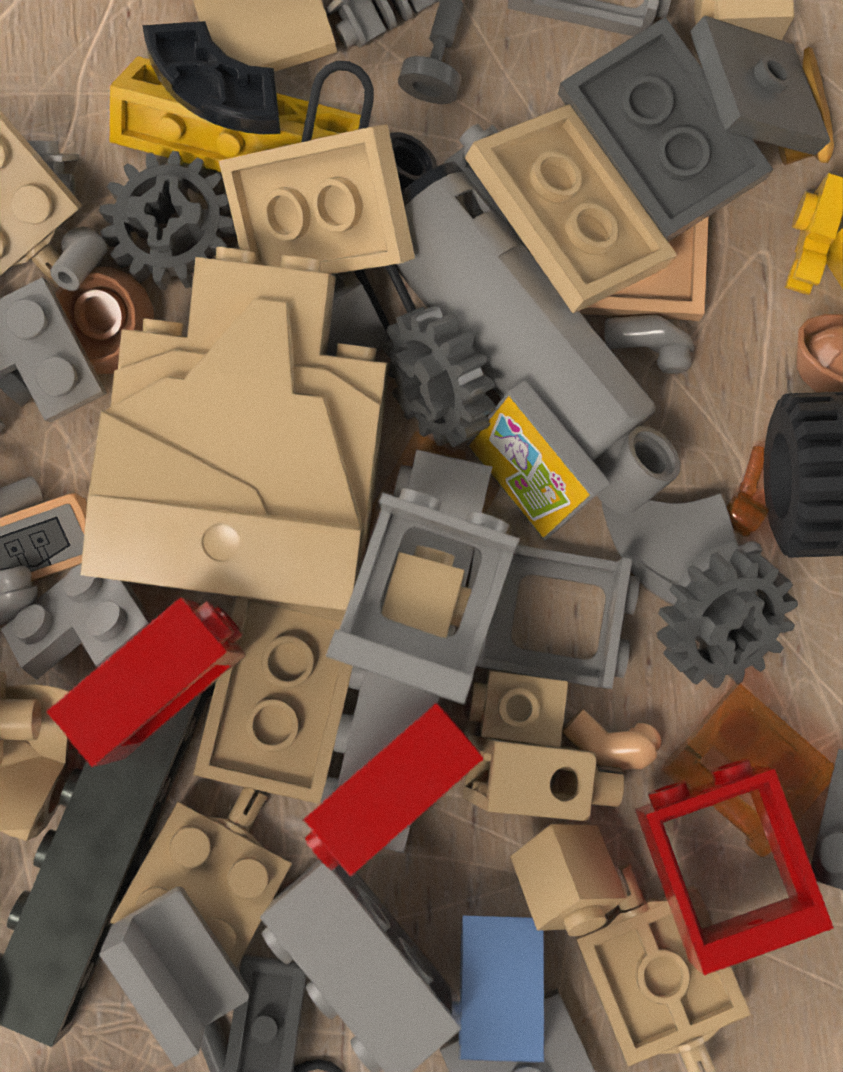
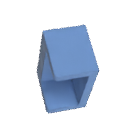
(501, 990)

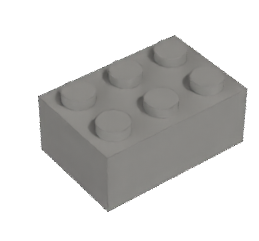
(362, 968)

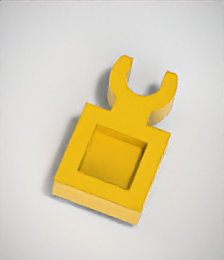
(818, 219)

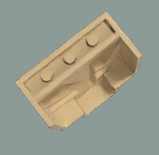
(240, 448)

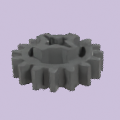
(150, 201)
(439, 376)
(727, 618)

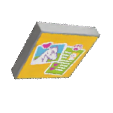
(537, 461)

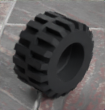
(805, 474)

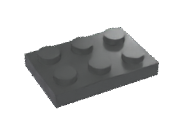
(662, 129)

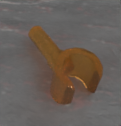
(744, 511)

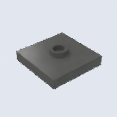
(759, 86)

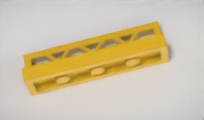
(154, 122)

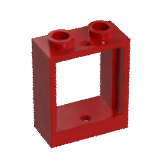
(148, 681)
(390, 791)
(761, 929)

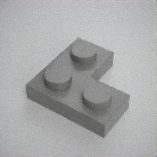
(46, 351)
(74, 612)

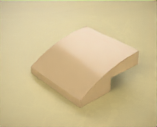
(268, 31)

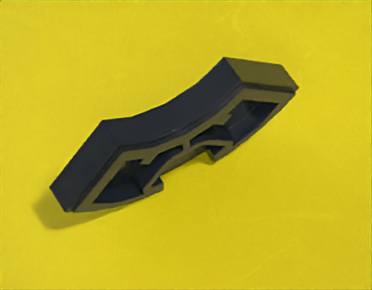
(210, 81)

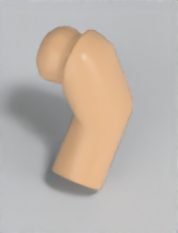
(616, 749)

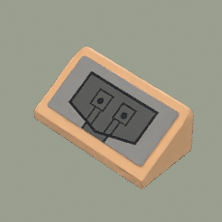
(44, 536)

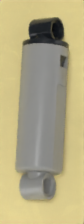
(497, 290)

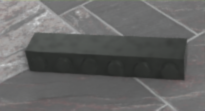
(84, 879)

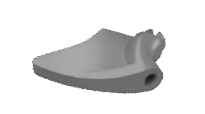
(671, 538)

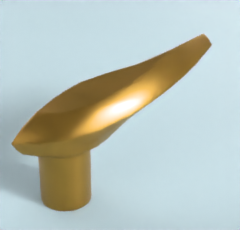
(815, 82)

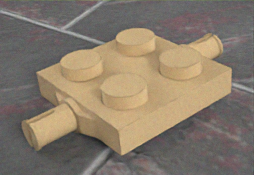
(30, 204)
(217, 866)
(650, 986)

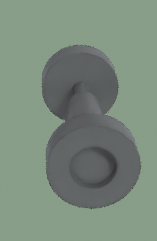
(428, 76)

